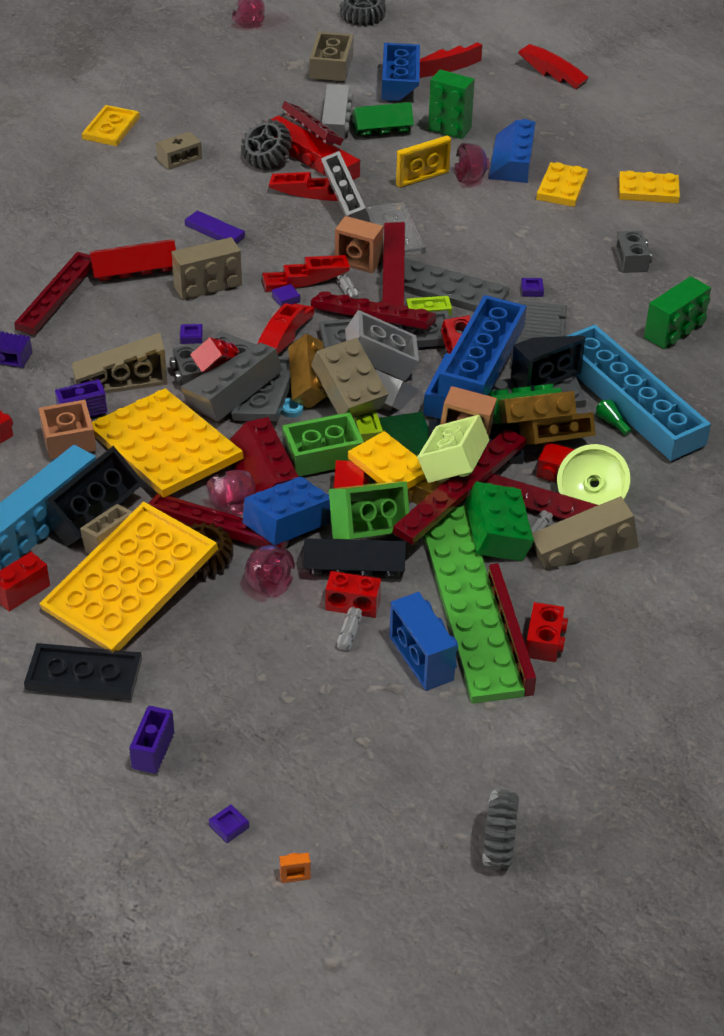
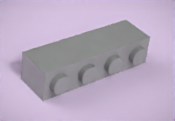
(337, 108)
(344, 187)

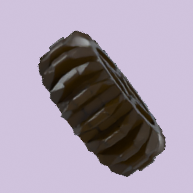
(222, 557)

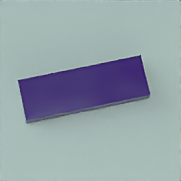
(213, 227)

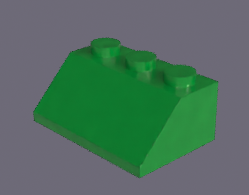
(382, 119)

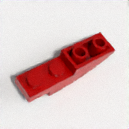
(283, 324)

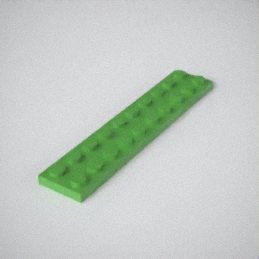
(472, 611)

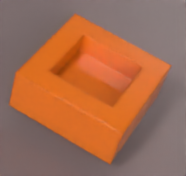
(294, 867)

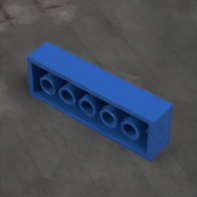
(483, 346)

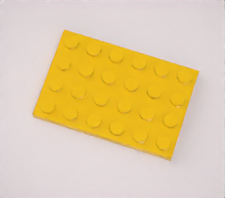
(166, 442)
(129, 577)

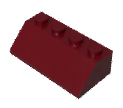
(263, 454)

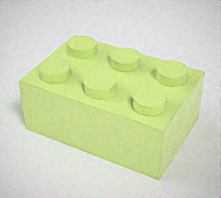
(453, 449)

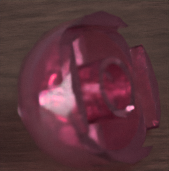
(249, 13)
(472, 163)
(230, 491)
(269, 570)

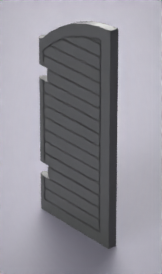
(543, 320)

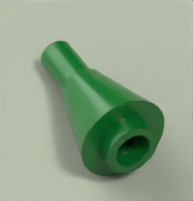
(609, 413)

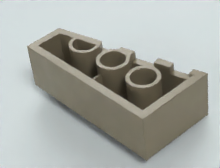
(125, 367)
(587, 535)

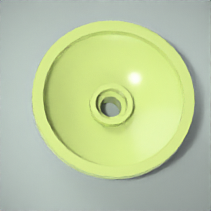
(592, 464)

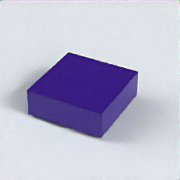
(532, 287)
(286, 294)
(191, 334)
(229, 823)

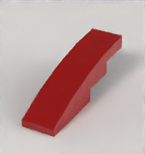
(450, 60)
(548, 62)
(303, 185)
(312, 271)

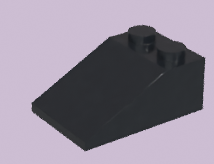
(546, 360)

